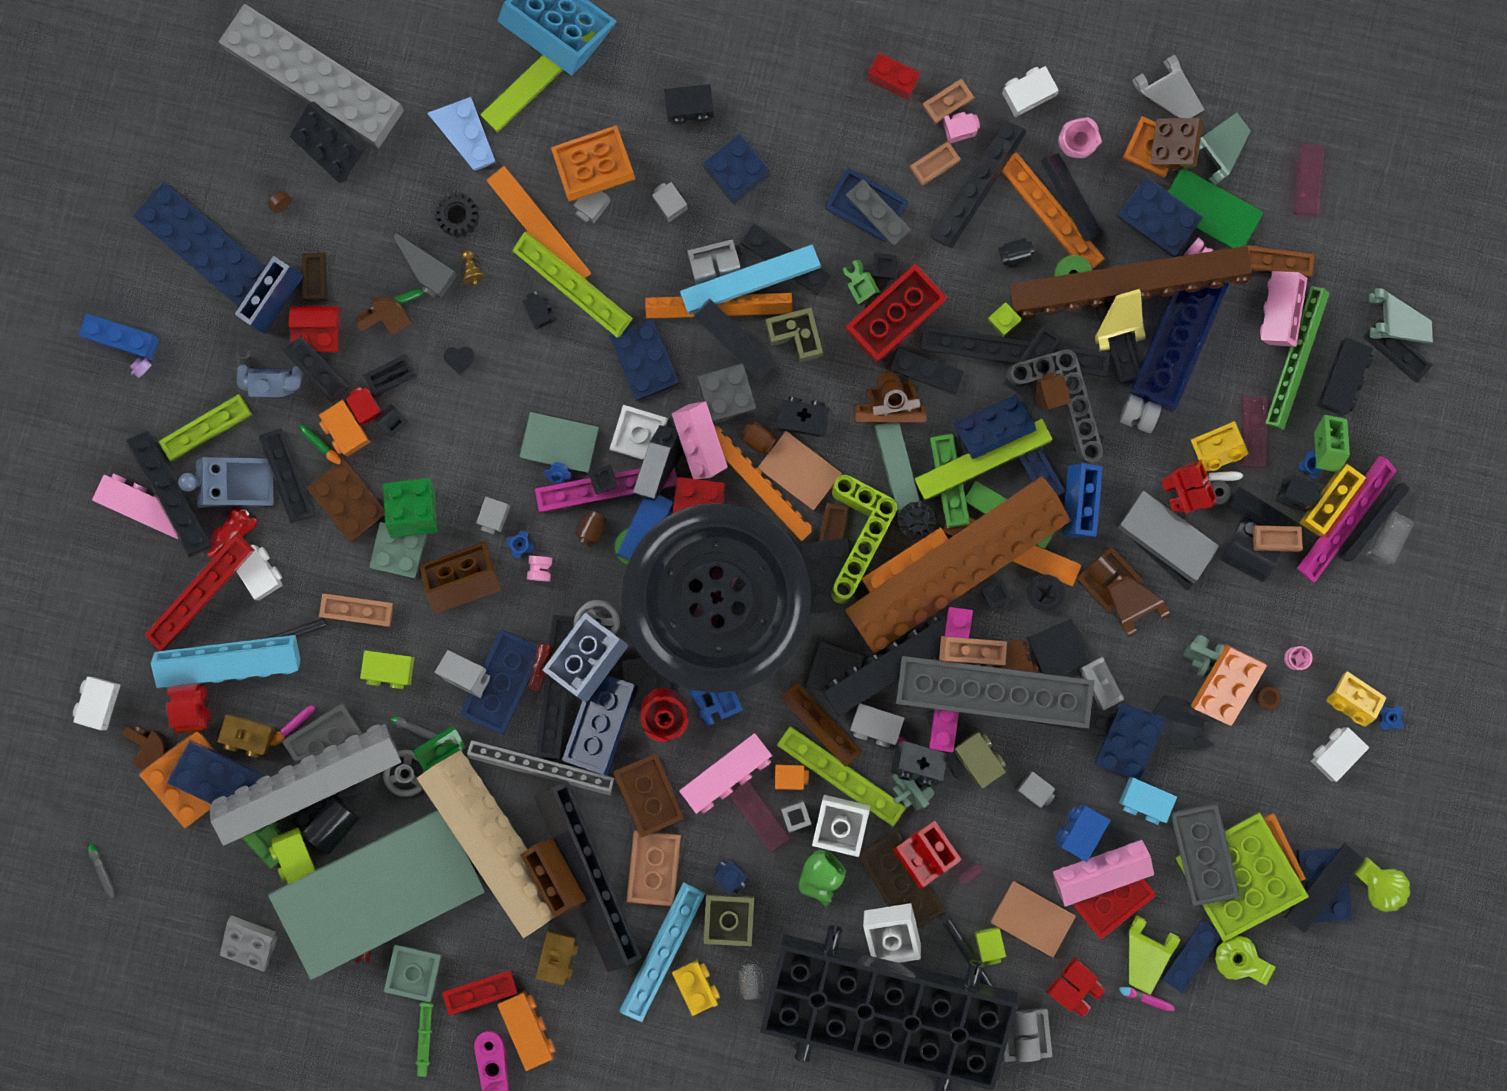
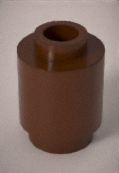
(758, 437)
(591, 529)

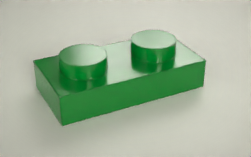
(439, 748)

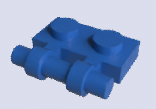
(725, 703)

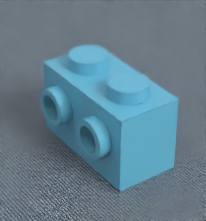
(1147, 800)

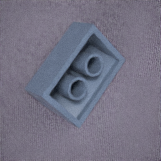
(585, 657)

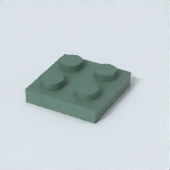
(397, 554)
(412, 973)

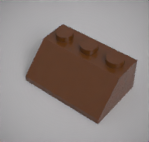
(459, 577)

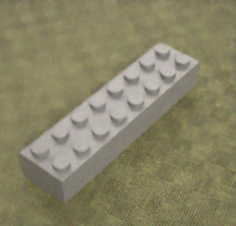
(311, 75)
(303, 784)

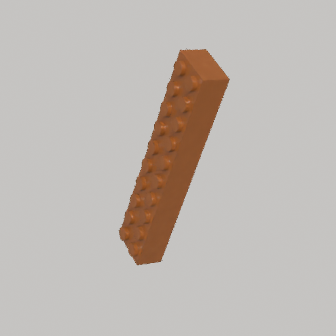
(958, 564)

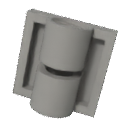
(713, 261)
(248, 943)
(1029, 1036)

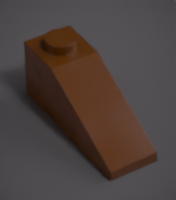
(1051, 391)

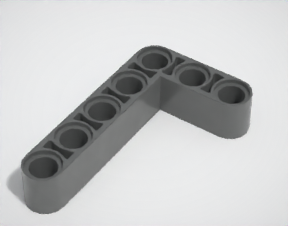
(1079, 393)

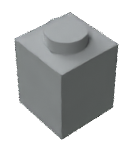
(669, 201)
(591, 206)
(492, 515)
(1036, 790)
(796, 816)

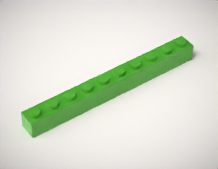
(1297, 358)

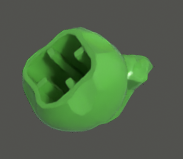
(821, 876)

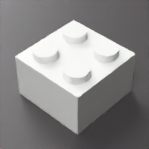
(841, 825)
(892, 933)

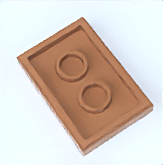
(799, 470)
(654, 868)
(1032, 919)

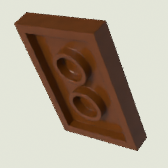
(347, 500)
(648, 795)

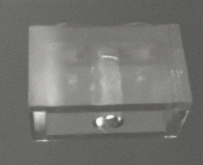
(1390, 539)

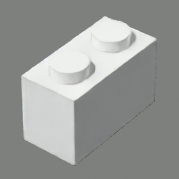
(1029, 91)
(259, 575)
(96, 703)
(1339, 753)

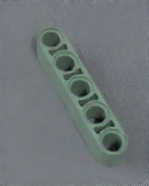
(897, 467)

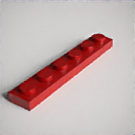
(199, 592)

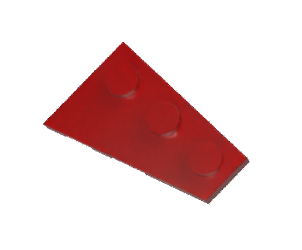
(1113, 907)

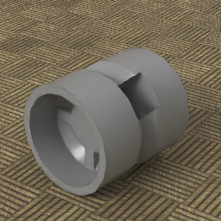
(1140, 413)

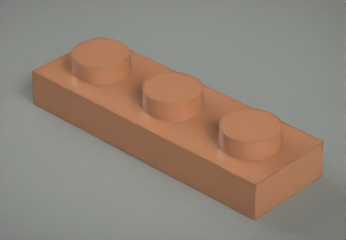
(356, 610)
(973, 650)

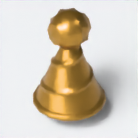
(472, 273)

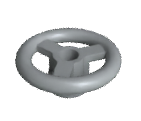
(588, 609)
(389, 780)

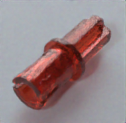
(541, 659)

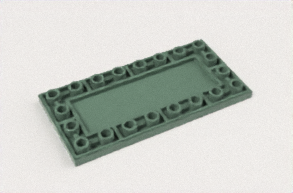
(375, 894)

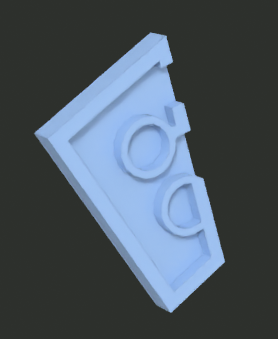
(464, 130)

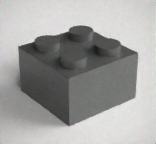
(727, 393)

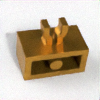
(246, 735)
(556, 957)

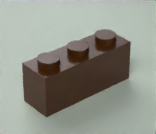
(553, 877)

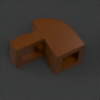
(387, 310)
(152, 746)

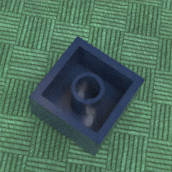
(736, 169)

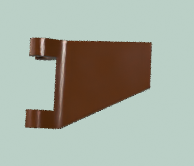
(1133, 602)

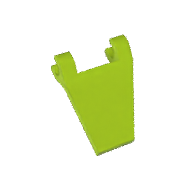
(1147, 956)

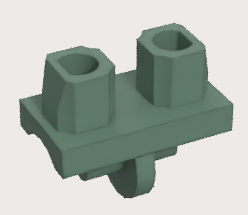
(1201, 656)
(911, 794)

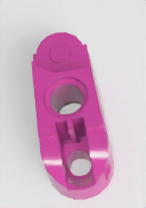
(497, 1055)

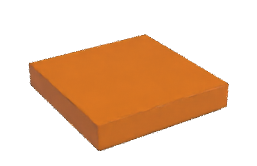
(1140, 147)

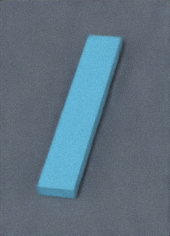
(751, 278)
(662, 952)

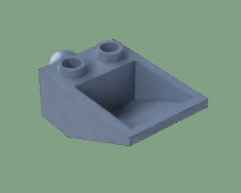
(236, 481)

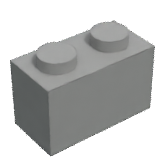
(876, 724)

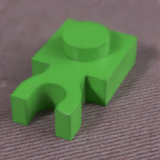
(862, 283)

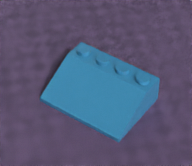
(556, 28)

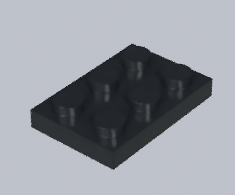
(326, 142)
(824, 563)

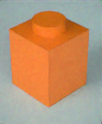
(791, 777)

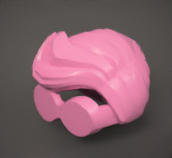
(1079, 138)

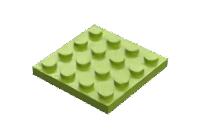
(1263, 879)

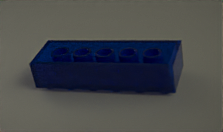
(1177, 346)

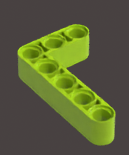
(866, 538)

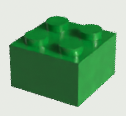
(410, 507)

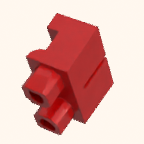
(1191, 486)
(1068, 995)

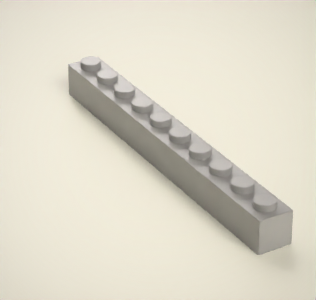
(540, 767)

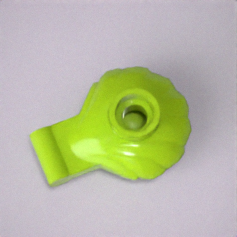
(1386, 888)
(1247, 963)

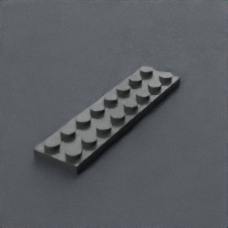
(995, 692)

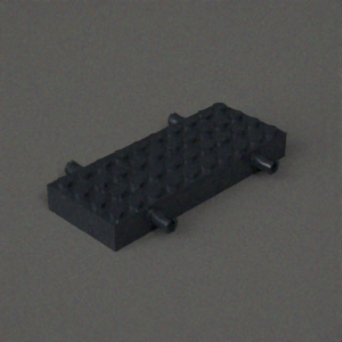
(889, 1012)

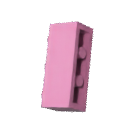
(1283, 308)
(699, 440)

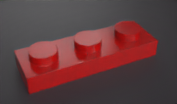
(480, 992)

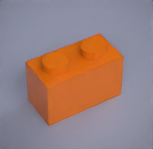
(344, 429)

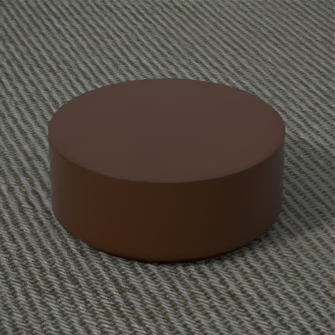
(279, 201)
(1268, 698)

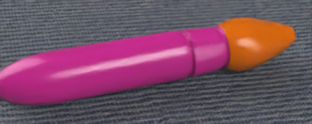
(292, 725)

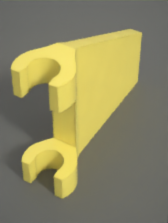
(1122, 317)

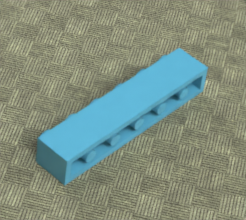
(226, 661)

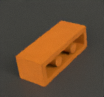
(527, 1030)

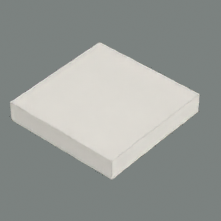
(635, 431)

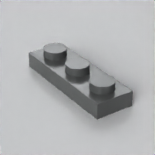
(878, 213)

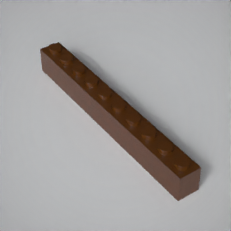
(1150, 277)

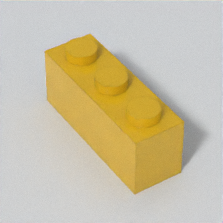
(1332, 500)

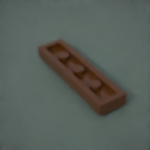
(821, 724)

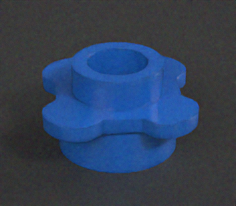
(1305, 465)
(557, 473)
(513, 543)
(1386, 723)

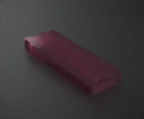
(1309, 180)
(1254, 430)
(759, 816)

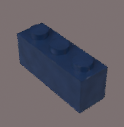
(268, 295)

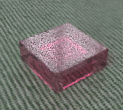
(969, 873)

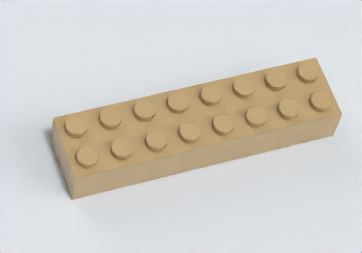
(486, 839)

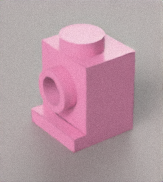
(960, 127)

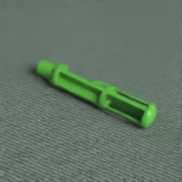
(424, 1038)

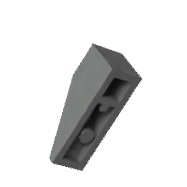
(428, 270)

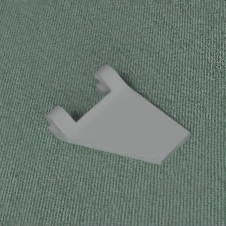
(1172, 91)

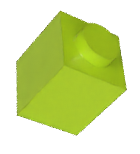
(1004, 319)
(990, 945)

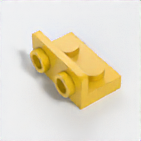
(1220, 447)
(1356, 699)
(695, 987)

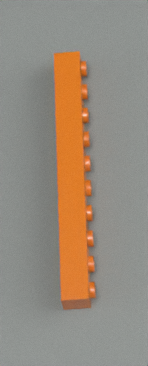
(744, 305)
(763, 488)

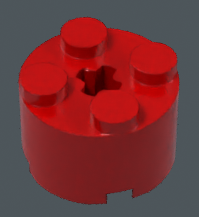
(661, 702)
(188, 708)

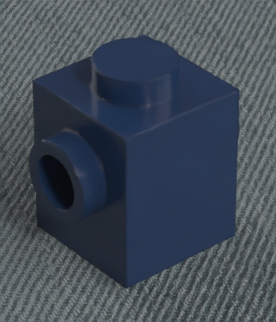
(730, 876)

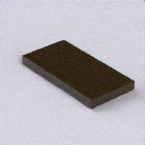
(896, 883)

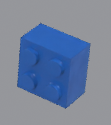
(1082, 832)

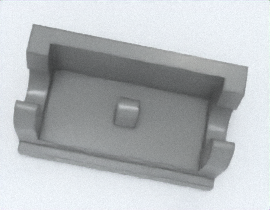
(463, 673)
(1105, 688)

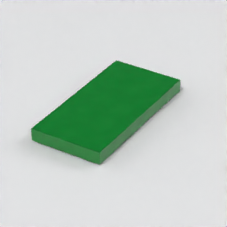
(1224, 215)

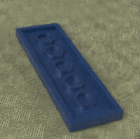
(200, 243)

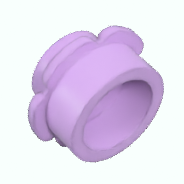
(140, 366)

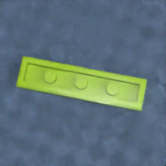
(205, 428)

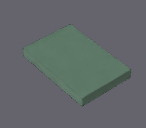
(559, 440)

